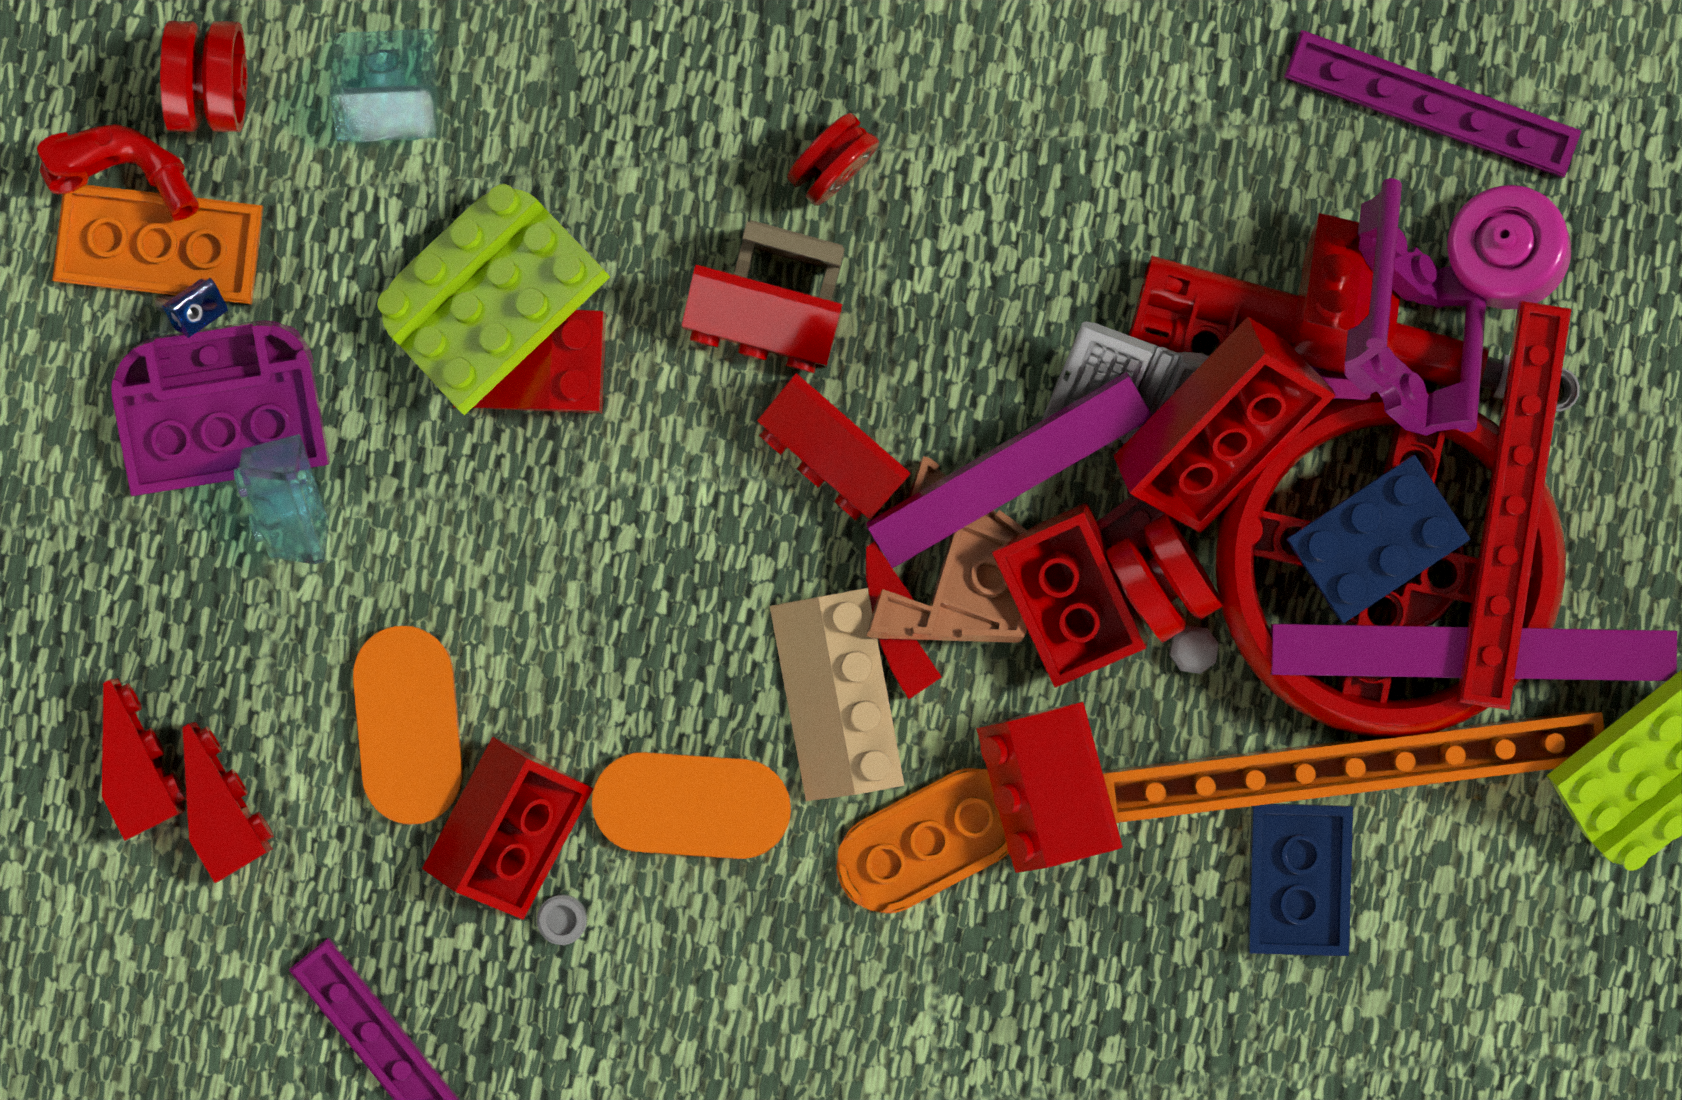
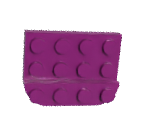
(204, 398)

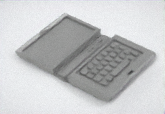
(1104, 354)

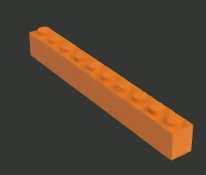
(1348, 766)

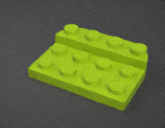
(487, 293)
(1629, 780)

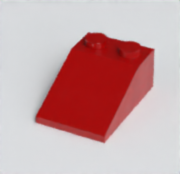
(560, 373)

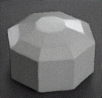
(1193, 649)

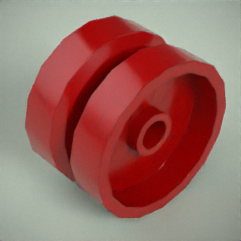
(203, 76)
(1158, 581)

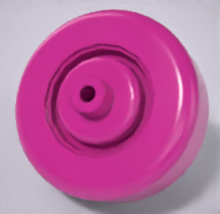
(1509, 246)

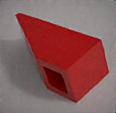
(132, 776)
(218, 818)

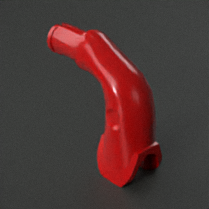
(76, 157)

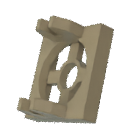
(791, 246)

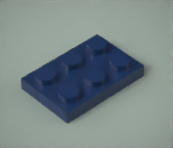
(1378, 539)
(1300, 879)

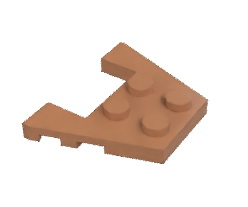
(970, 592)

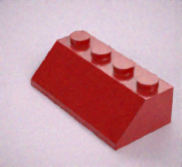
(1222, 426)

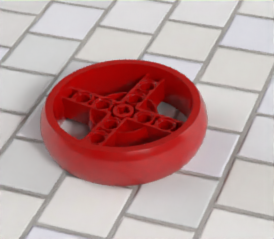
(1361, 702)

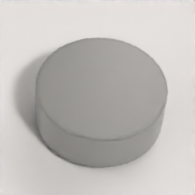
(562, 919)

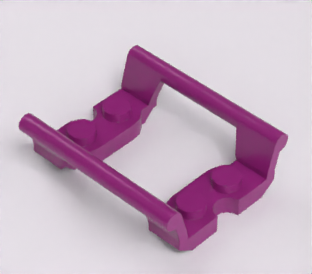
(1417, 279)

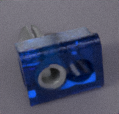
(186, 310)

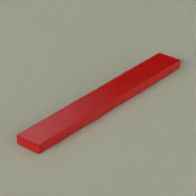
(1514, 505)

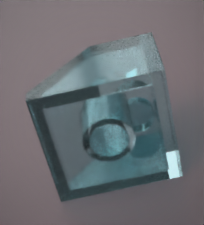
(384, 85)
(284, 500)

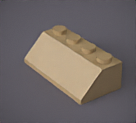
(836, 695)

